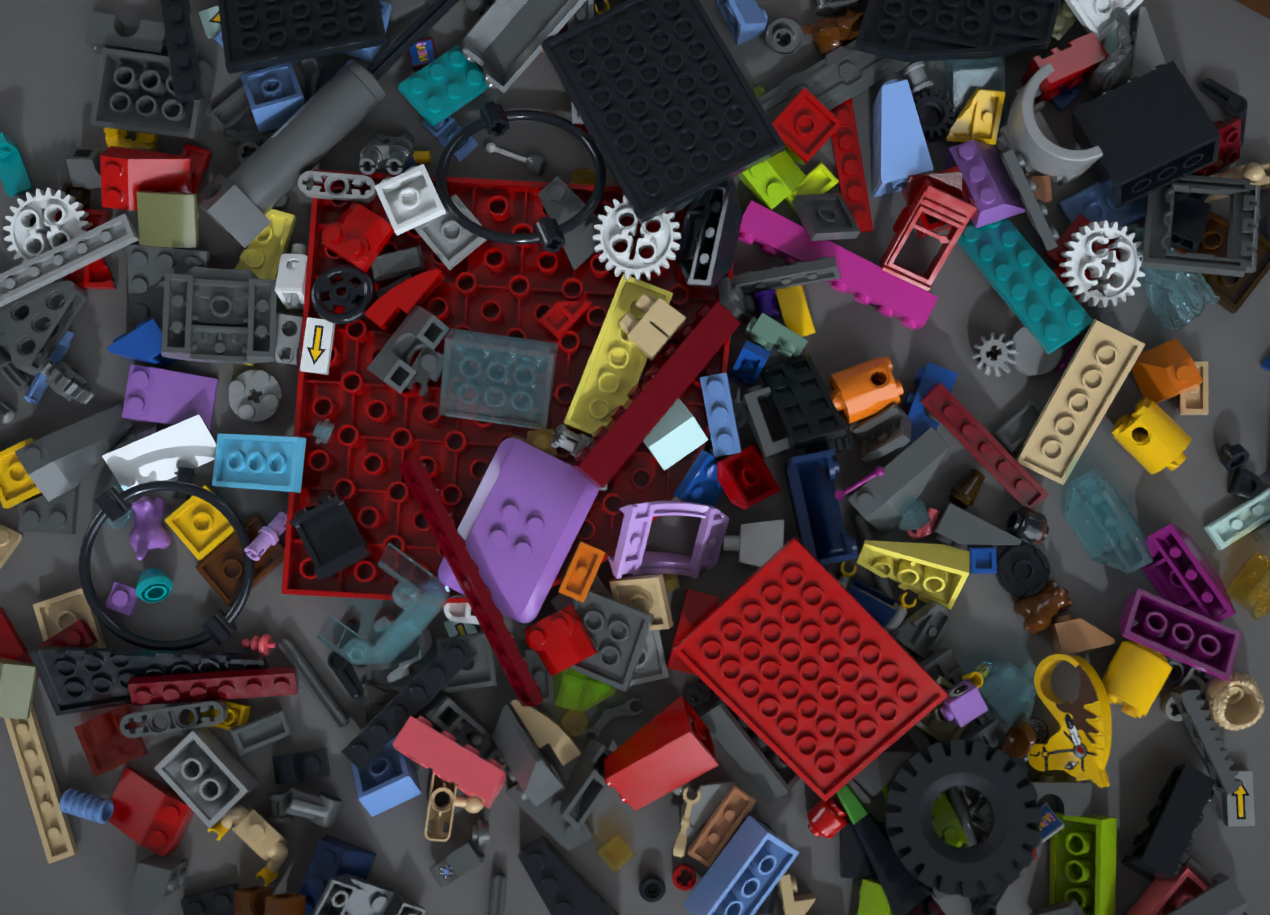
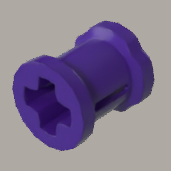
(766, 303)

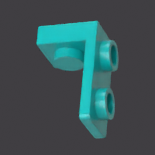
(12, 168)

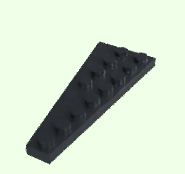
(99, 677)

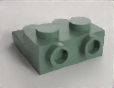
(769, 332)

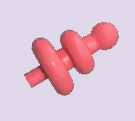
(259, 644)

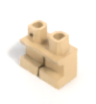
(654, 328)

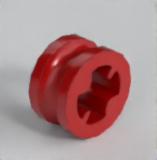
(677, 872)

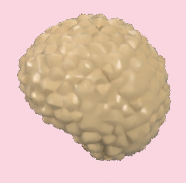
(1234, 702)

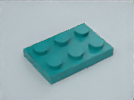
(444, 86)

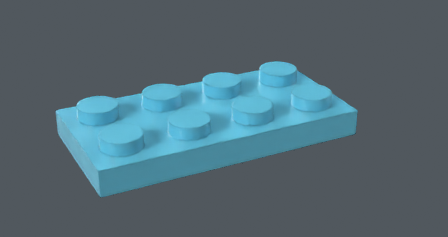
(259, 462)

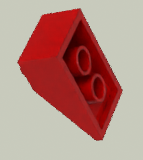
(133, 170)
(149, 812)

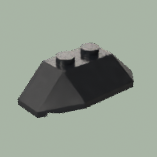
(710, 235)

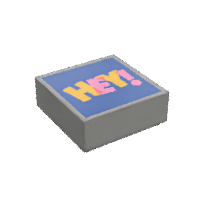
(1051, 823)

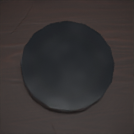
(1022, 570)

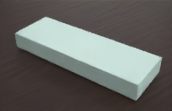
(1240, 520)

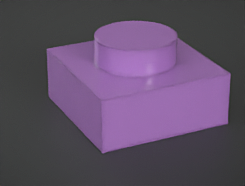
(122, 598)

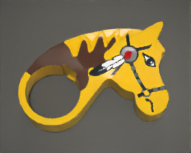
(1085, 724)

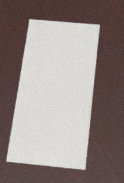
(162, 453)

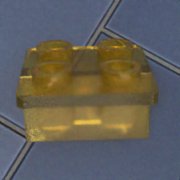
(1252, 586)

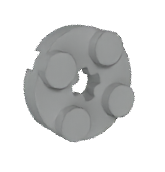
(242, 388)

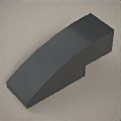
(585, 784)

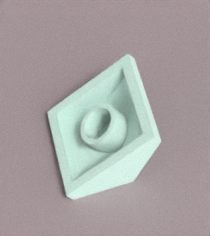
(674, 436)

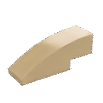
(546, 730)

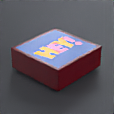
(422, 53)

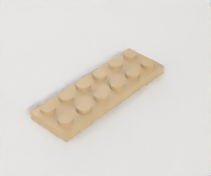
(1079, 401)

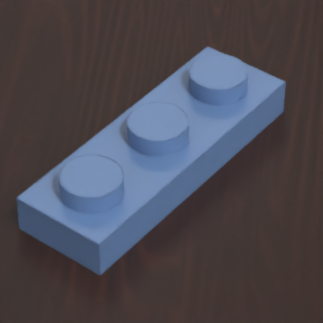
(720, 414)

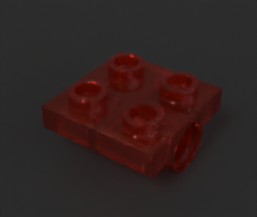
(106, 745)

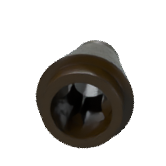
(966, 491)

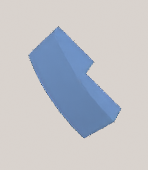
(445, 131)

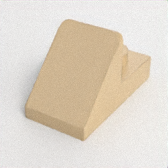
(793, 904)

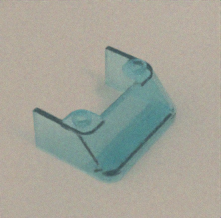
(417, 593)

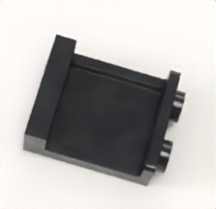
(331, 536)

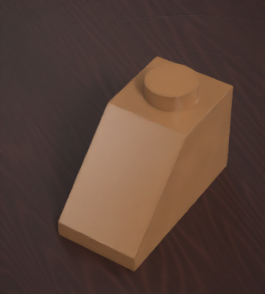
(1076, 635)

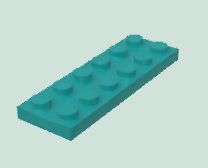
(1025, 283)

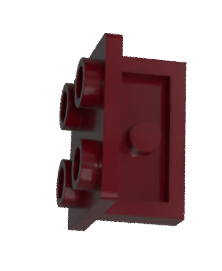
(1229, 146)

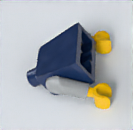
(878, 604)

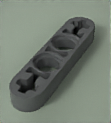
(174, 720)

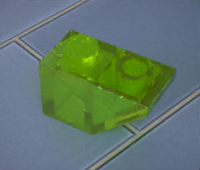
(580, 692)

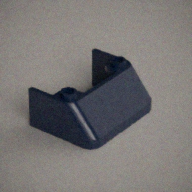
(816, 509)

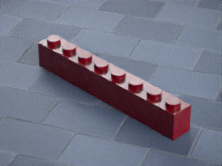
(656, 394)

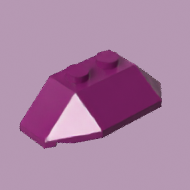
(1185, 575)

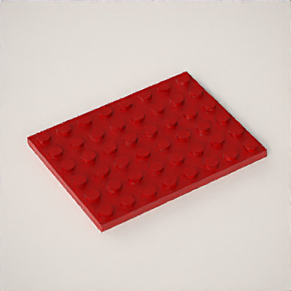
(810, 670)

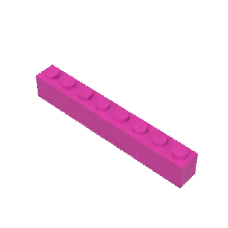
(858, 276)

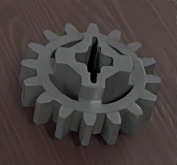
(66, 380)

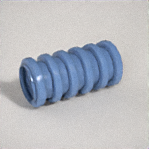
(86, 805)

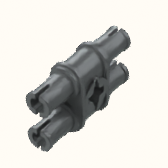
(387, 153)

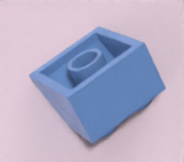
(273, 95)
(386, 780)

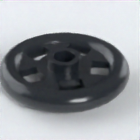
(351, 313)

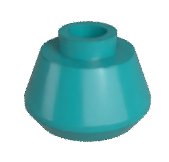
(153, 585)

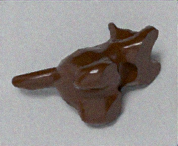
(832, 32)
(1041, 609)

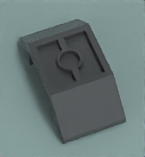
(358, 896)

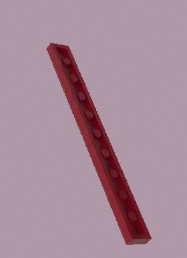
(468, 577)

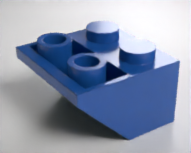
(142, 345)

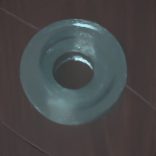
(323, 431)

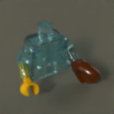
(1011, 700)

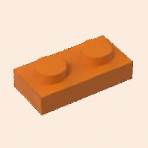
(582, 572)

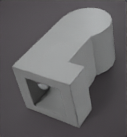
(288, 339)

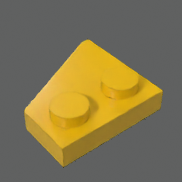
(978, 118)

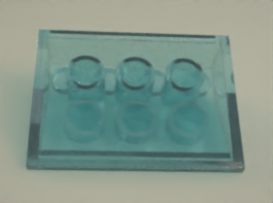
(497, 378)

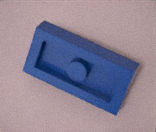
(750, 363)

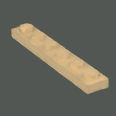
(41, 787)

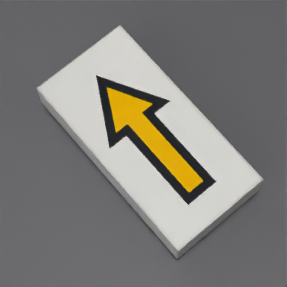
(317, 346)

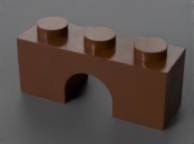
(261, 901)

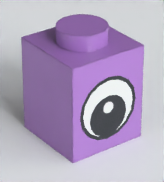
(963, 704)

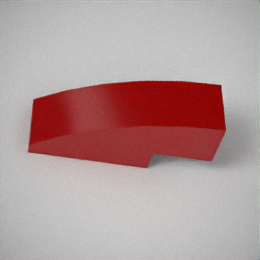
(403, 298)

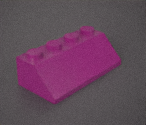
(1180, 633)

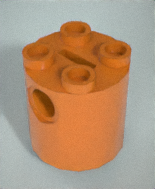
(865, 389)

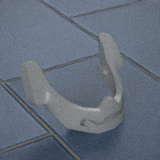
(424, 641)

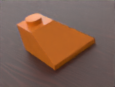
(1165, 371)

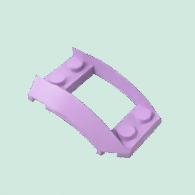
(631, 552)

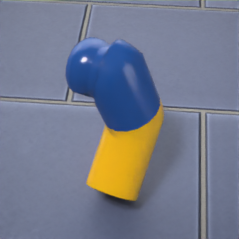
(418, 157)

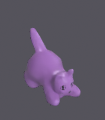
(147, 526)

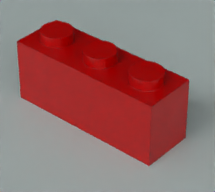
(693, 611)

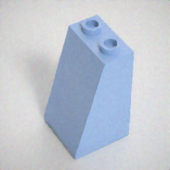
(896, 139)

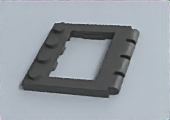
(1241, 231)

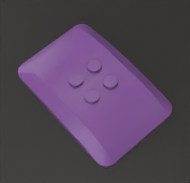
(522, 526)

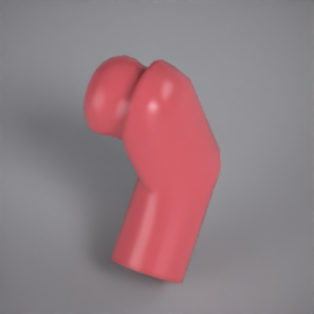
(928, 528)

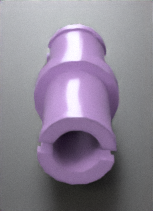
(267, 536)

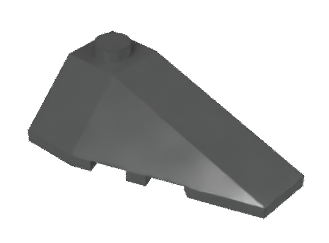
(65, 456)
(887, 497)

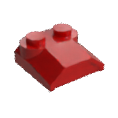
(357, 236)
(746, 478)
(560, 640)

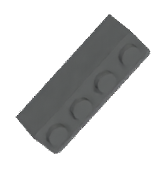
(753, 756)

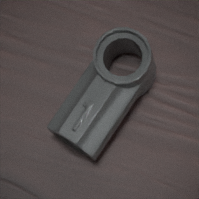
(317, 808)

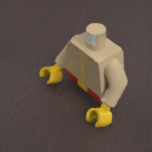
(258, 835)

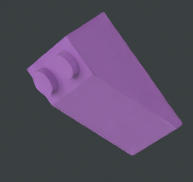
(168, 396)

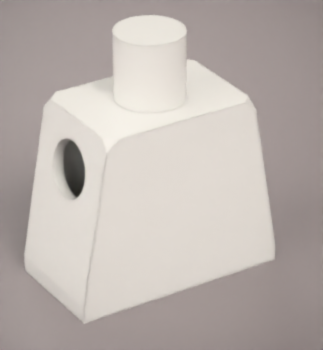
(292, 277)
(756, 542)

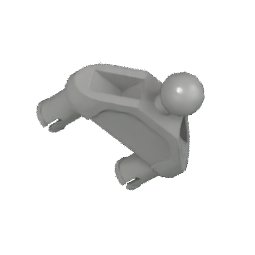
(711, 795)

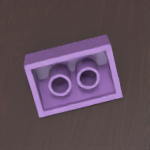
(985, 181)

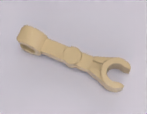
(680, 842)

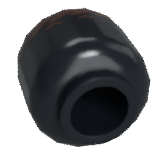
(1028, 526)

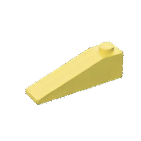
(926, 569)

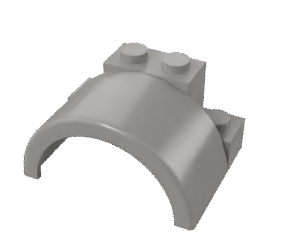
(1035, 141)

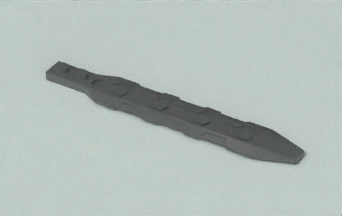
(833, 80)

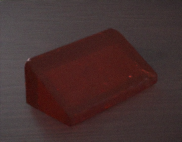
(946, 181)

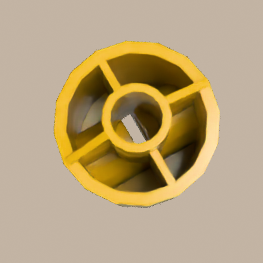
(1159, 440)
(1135, 677)

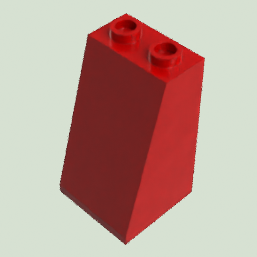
(661, 756)

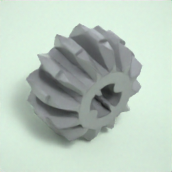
(1002, 360)

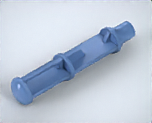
(39, 385)

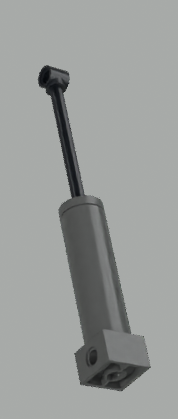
(305, 138)

